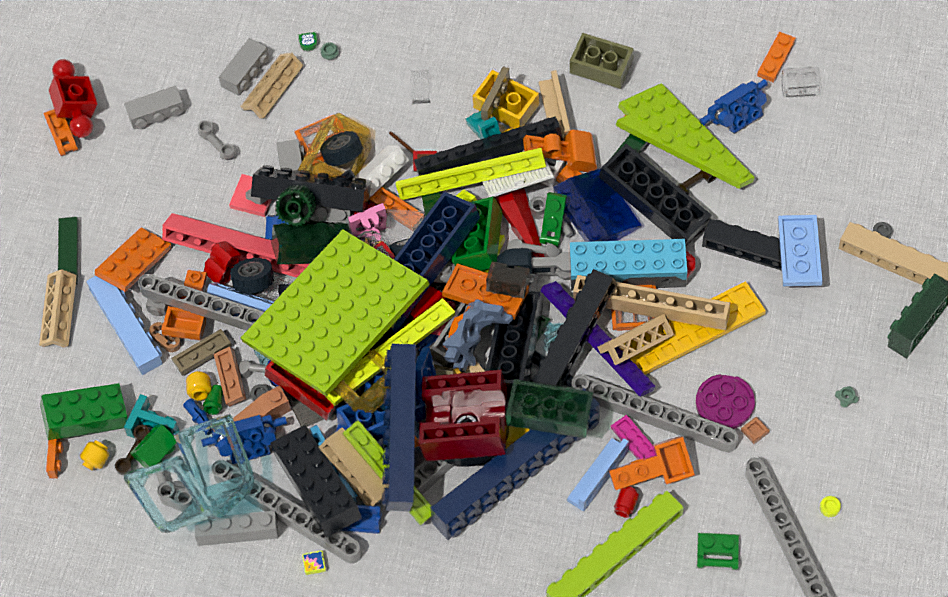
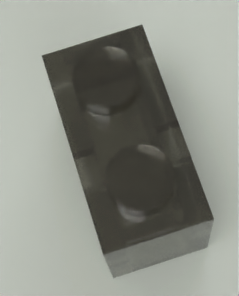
(507, 280)

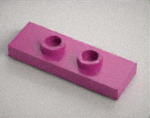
(638, 443)

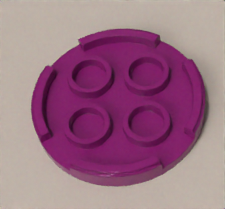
(725, 400)

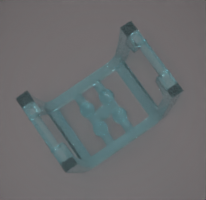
(209, 501)

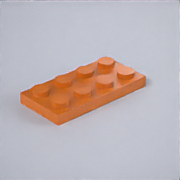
(132, 259)
(470, 284)

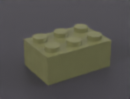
(601, 60)

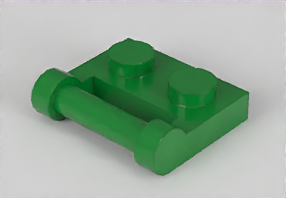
(717, 545)

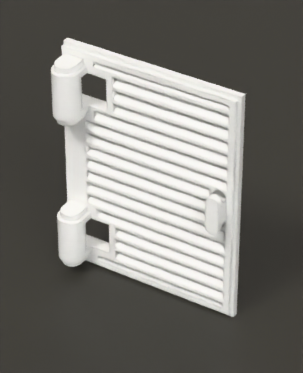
(516, 181)

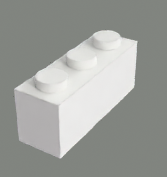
(383, 167)

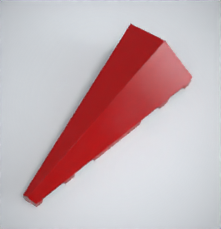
(518, 214)

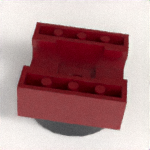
(464, 418)

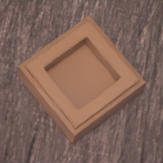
(755, 430)

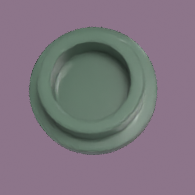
(329, 51)

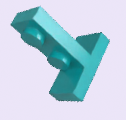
(481, 127)
(142, 416)

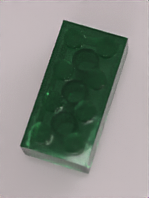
(303, 242)
(919, 316)
(549, 408)

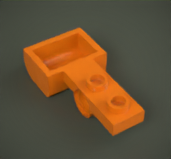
(575, 149)
(182, 323)
(670, 461)

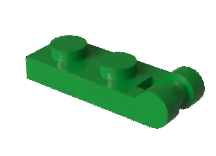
(553, 218)

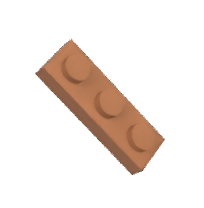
(229, 376)

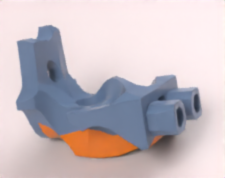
(461, 341)

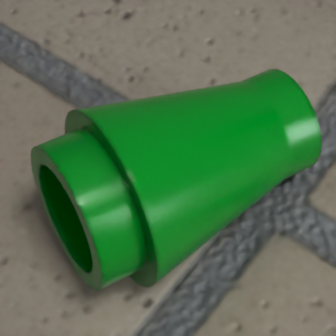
(213, 402)

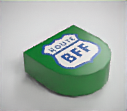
(308, 41)

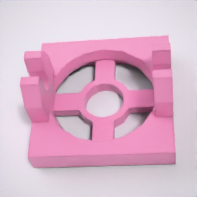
(367, 218)

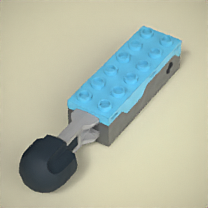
(631, 262)

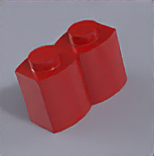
(221, 260)

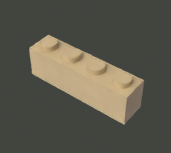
(353, 468)

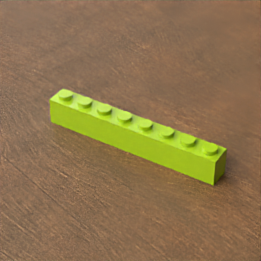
(618, 549)

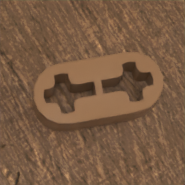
(162, 340)

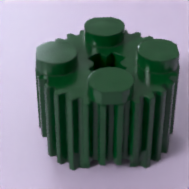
(303, 198)

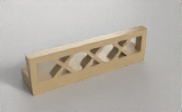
(272, 84)
(553, 101)
(60, 308)
(632, 334)

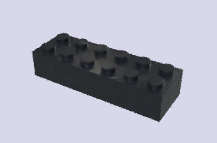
(328, 191)
(654, 195)
(515, 342)
(315, 481)

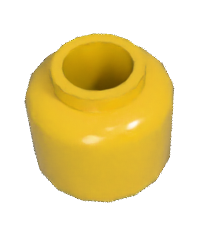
(198, 385)
(94, 455)

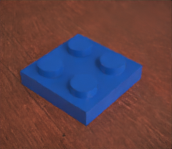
(424, 368)

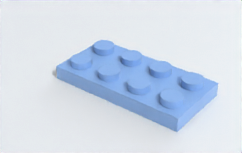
(799, 250)

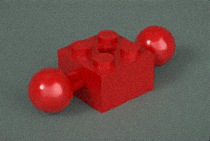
(73, 97)

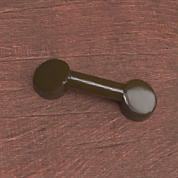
(694, 179)
(123, 465)

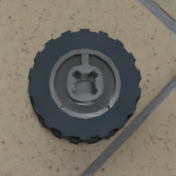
(341, 148)
(252, 275)

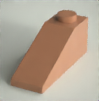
(270, 403)

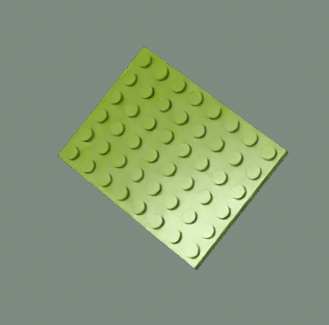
(334, 312)

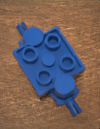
(738, 106)
(255, 436)

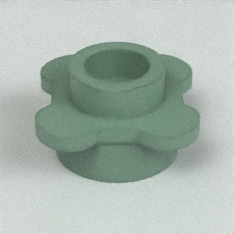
(846, 391)

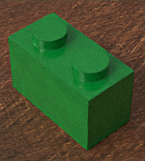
(154, 446)

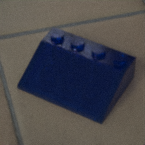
(596, 208)

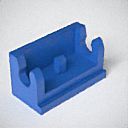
(370, 520)

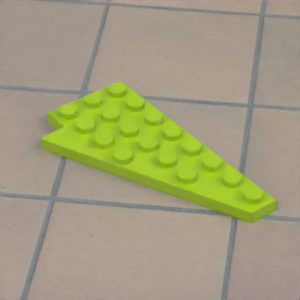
(669, 125)

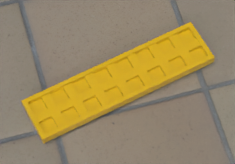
(689, 337)

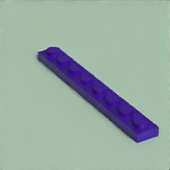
(627, 369)

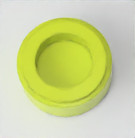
(830, 506)

